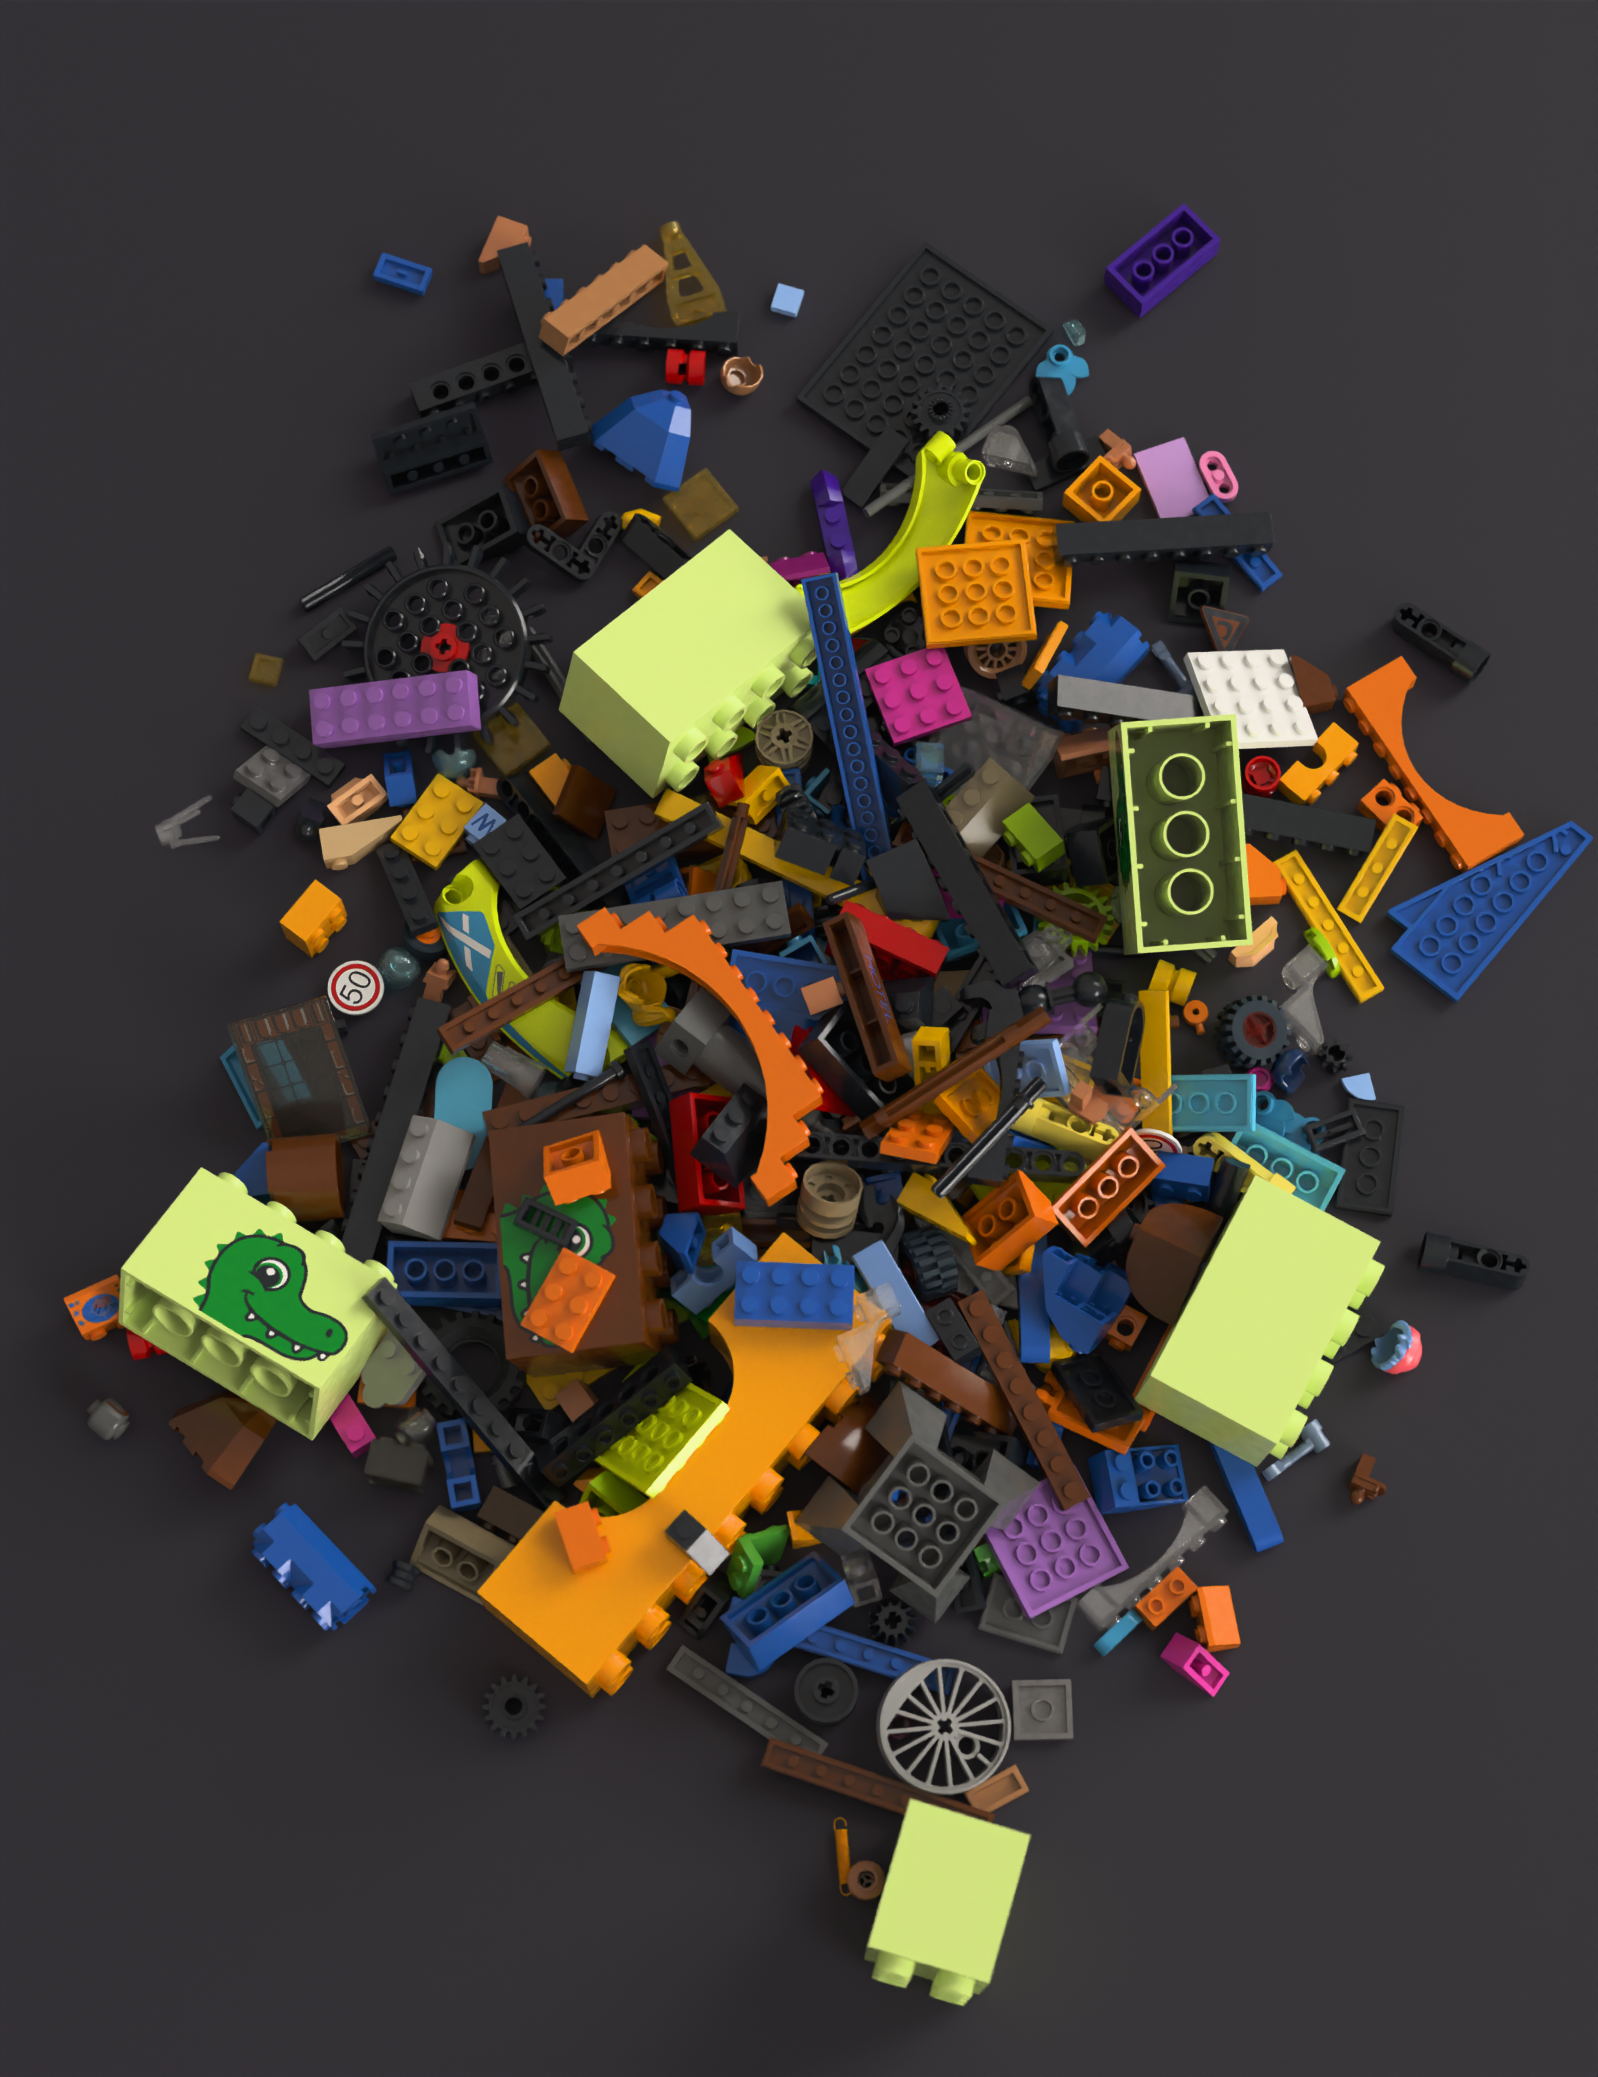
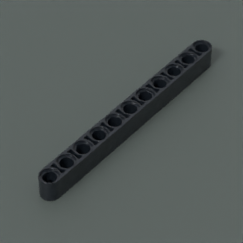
(569, 853)
(855, 1158)

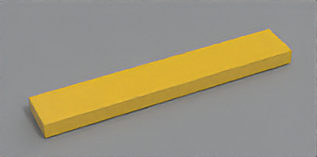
(1322, 915)
(1156, 1057)

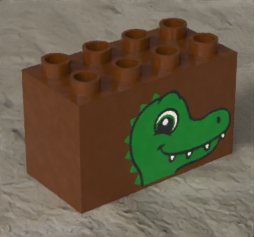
(613, 1232)

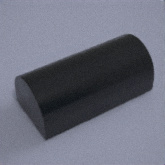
(1227, 1187)

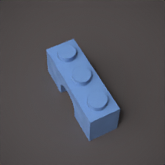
(705, 1285)

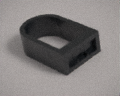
(1118, 1045)

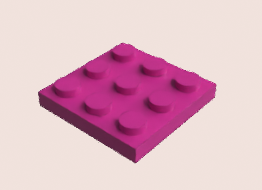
(917, 695)

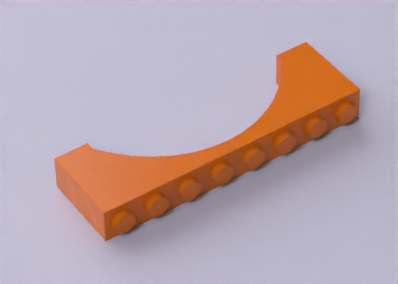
(1465, 833)

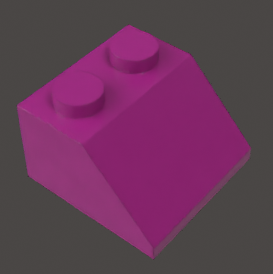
(803, 567)

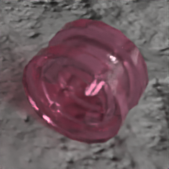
(906, 1724)

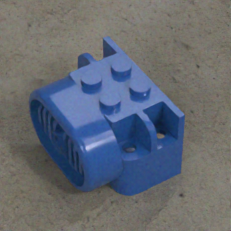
(779, 986)

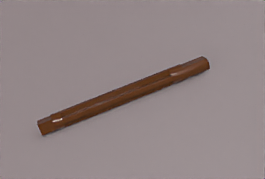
(955, 1072)

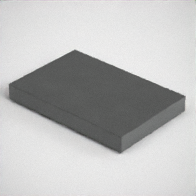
(1006, 1619)

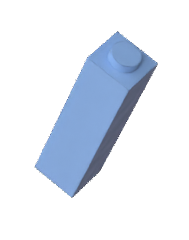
(592, 1025)

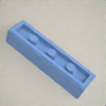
(878, 1268)

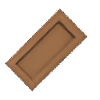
(997, 1790)

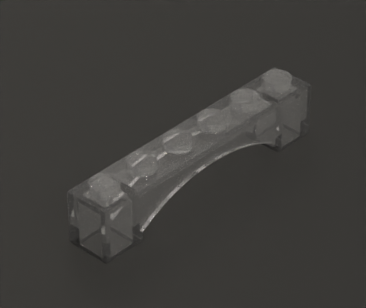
(1104, 1604)

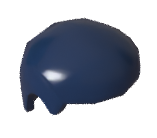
(1287, 1071)

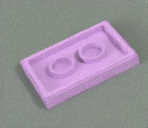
(1171, 478)

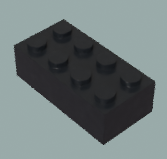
(840, 1058)

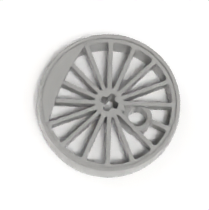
(901, 1690)

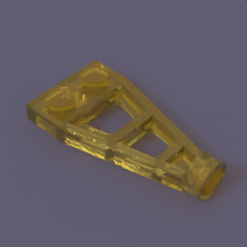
(697, 306)

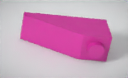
(352, 1427)

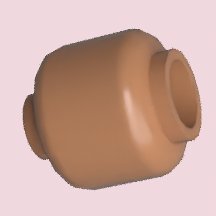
(859, 1871)

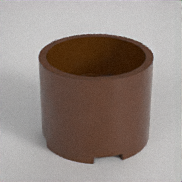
(307, 1176)

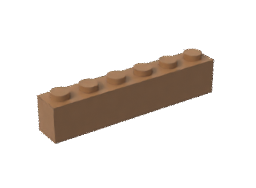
(602, 299)

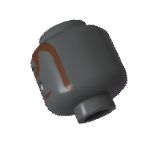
(108, 1418)

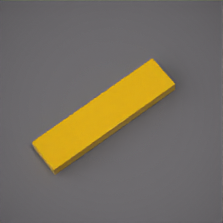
(1377, 868)

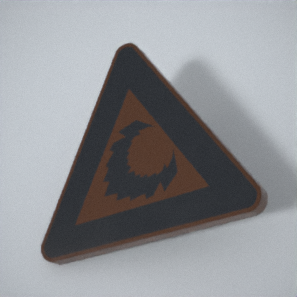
(1223, 627)

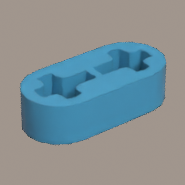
(1118, 1632)

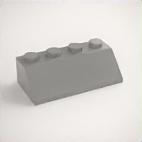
(426, 1178)

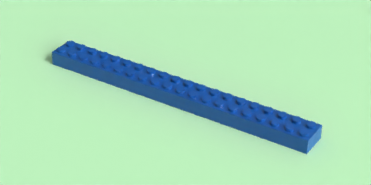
(847, 713)

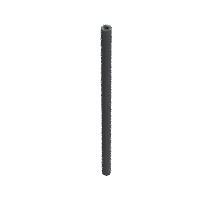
(961, 446)

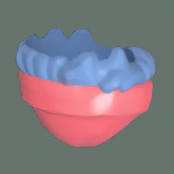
(1397, 1349)

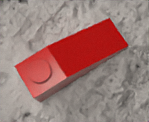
(725, 779)

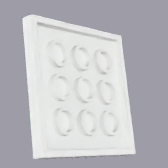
(1256, 689)

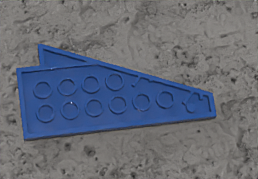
(1469, 919)

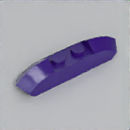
(833, 524)

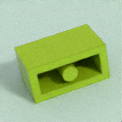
(1032, 837)

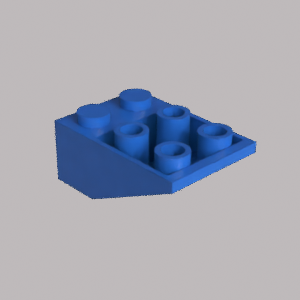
(1137, 1480)

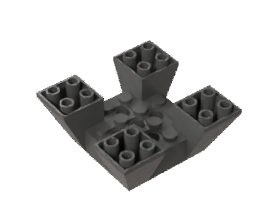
(972, 1503)

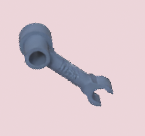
(1165, 658)
(1312, 1438)

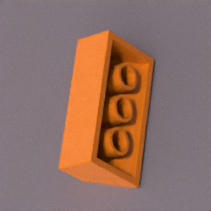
(1106, 1187)

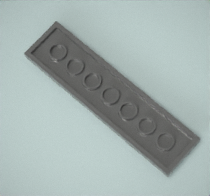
(733, 916)

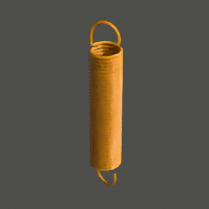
(842, 1854)

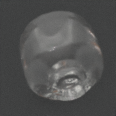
(416, 1426)

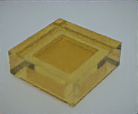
(266, 669)

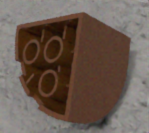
(1169, 1256)
(848, 1448)

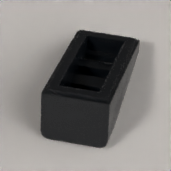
(522, 1214)

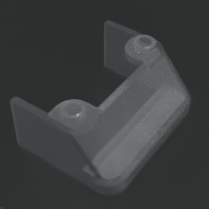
(1078, 1063)

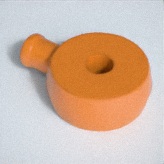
(1195, 1020)

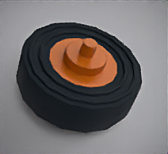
(425, 946)

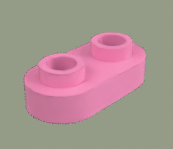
(1219, 478)

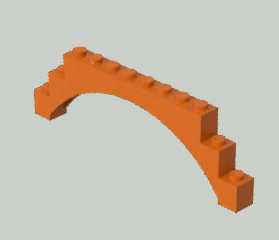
(695, 955)

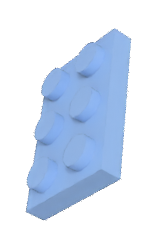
(1040, 1060)

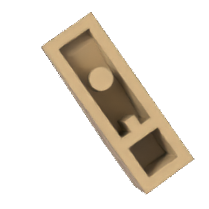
(353, 841)

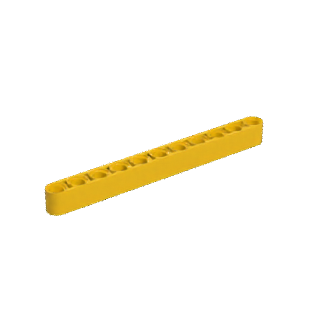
(760, 851)

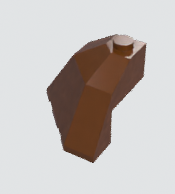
(223, 1433)

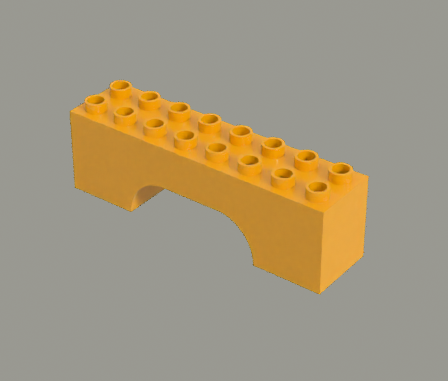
(594, 1618)

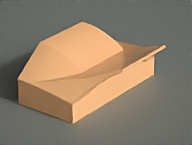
(357, 800)
(1263, 944)

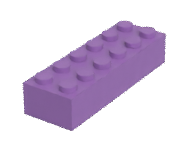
(395, 709)

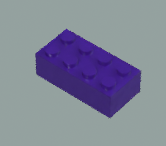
(1161, 260)

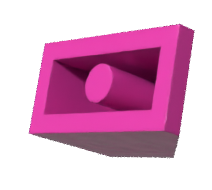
(1194, 1664)

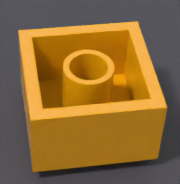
(1101, 493)
(314, 919)

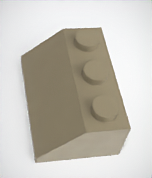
(984, 804)
(458, 1552)

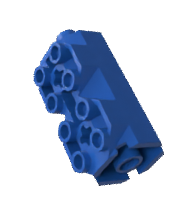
(1102, 653)
(312, 1566)

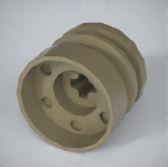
(776, 753)
(829, 1200)

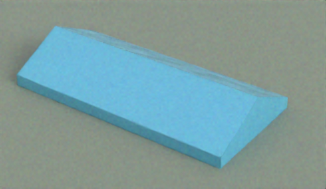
(1310, 1173)

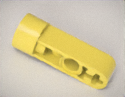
(1065, 1130)
(1220, 1144)

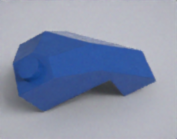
(648, 435)
(1082, 1297)

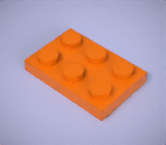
(919, 1137)
(567, 1300)

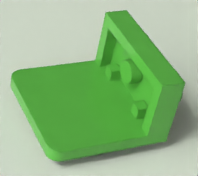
(751, 1554)

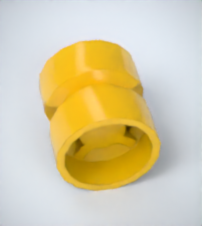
(1176, 981)

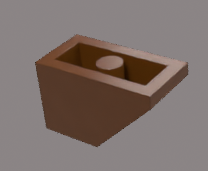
(1313, 686)

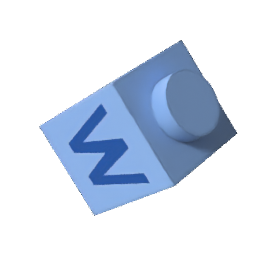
(482, 824)

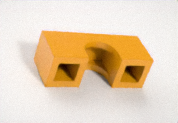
(1303, 784)

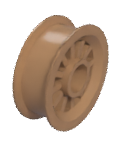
(976, 652)

